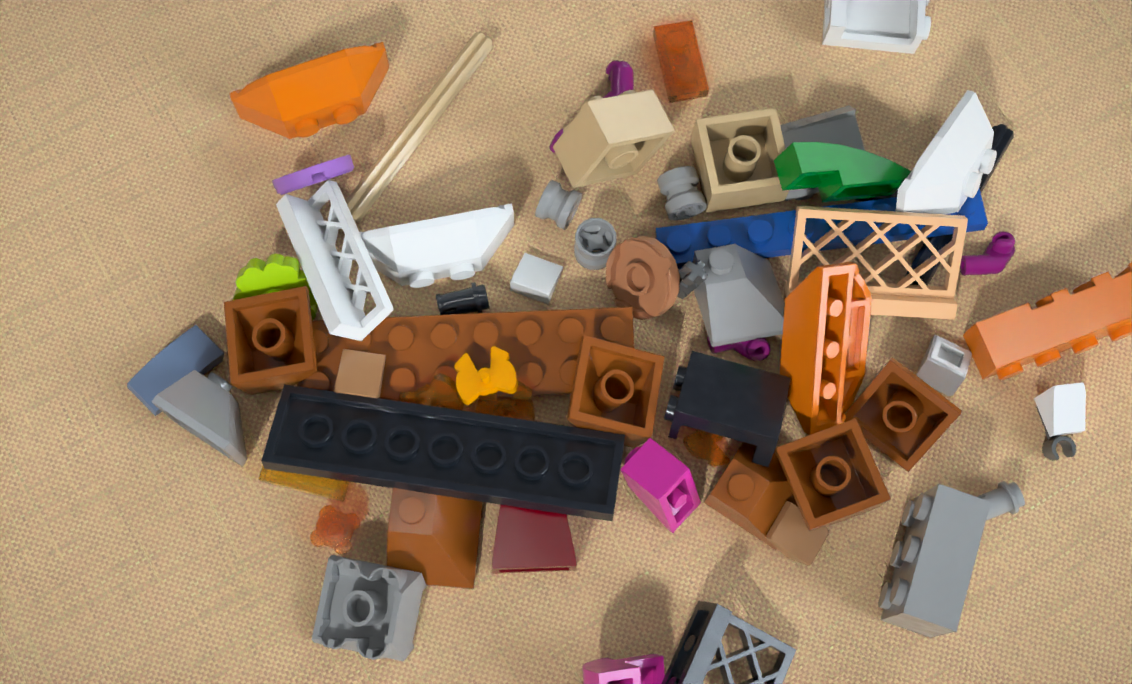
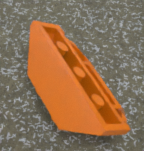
(314, 92)
(825, 344)

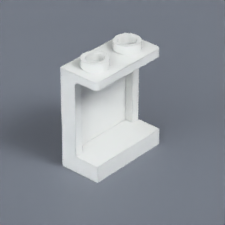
(876, 24)

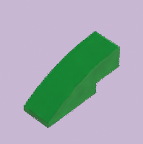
(838, 171)

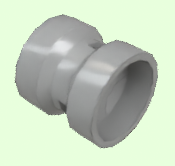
(681, 192)
(597, 235)

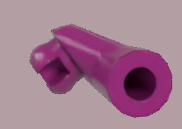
(621, 78)
(752, 349)

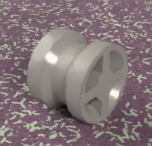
(558, 204)

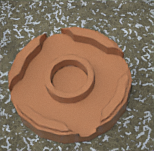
(643, 276)

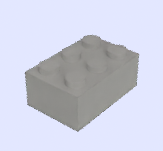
(934, 561)

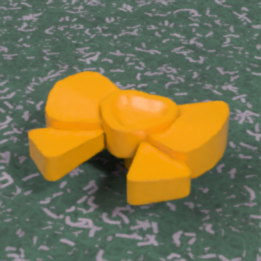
(486, 381)

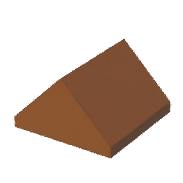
(902, 414)

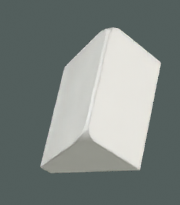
(535, 278)
(944, 365)
(1063, 409)

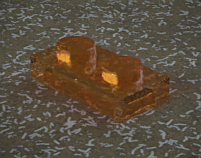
(680, 61)

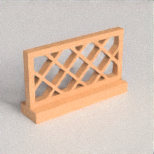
(887, 298)

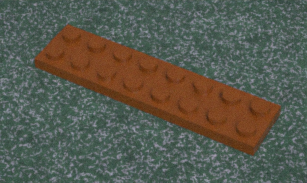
(539, 344)

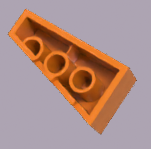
(1057, 324)

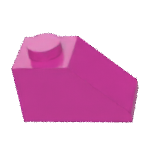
(661, 483)

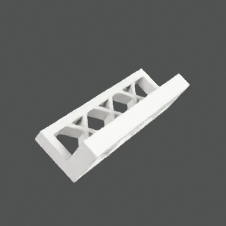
(329, 269)

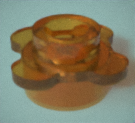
(328, 519)

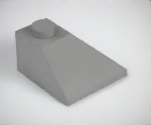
(738, 296)
(206, 411)

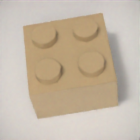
(612, 137)
(737, 159)

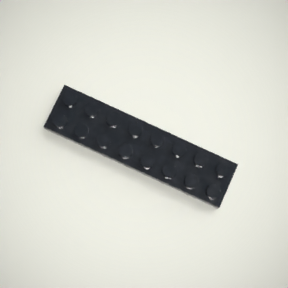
(445, 452)

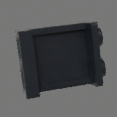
(730, 402)

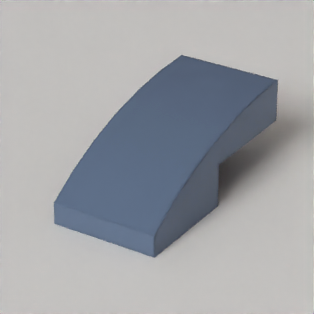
(186, 353)

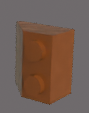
(832, 475)

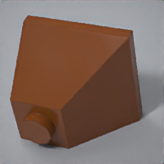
(270, 340)
(615, 390)
(751, 493)
(434, 537)

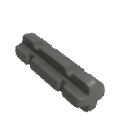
(691, 277)

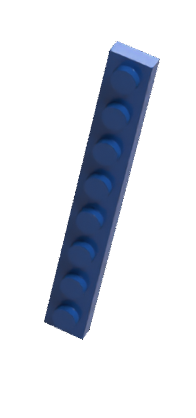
(773, 232)

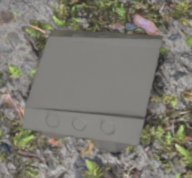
(832, 127)
(368, 608)

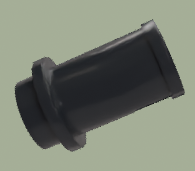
(463, 301)

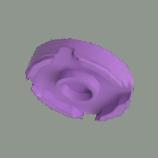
(313, 174)

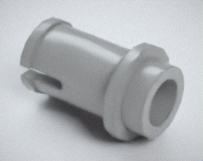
(1004, 499)

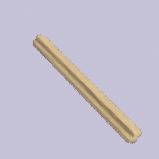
(418, 125)

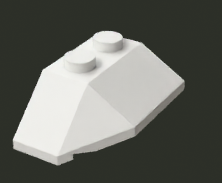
(951, 163)
(439, 246)

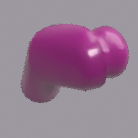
(993, 258)

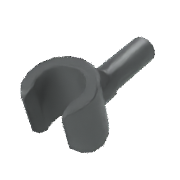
(1049, 446)

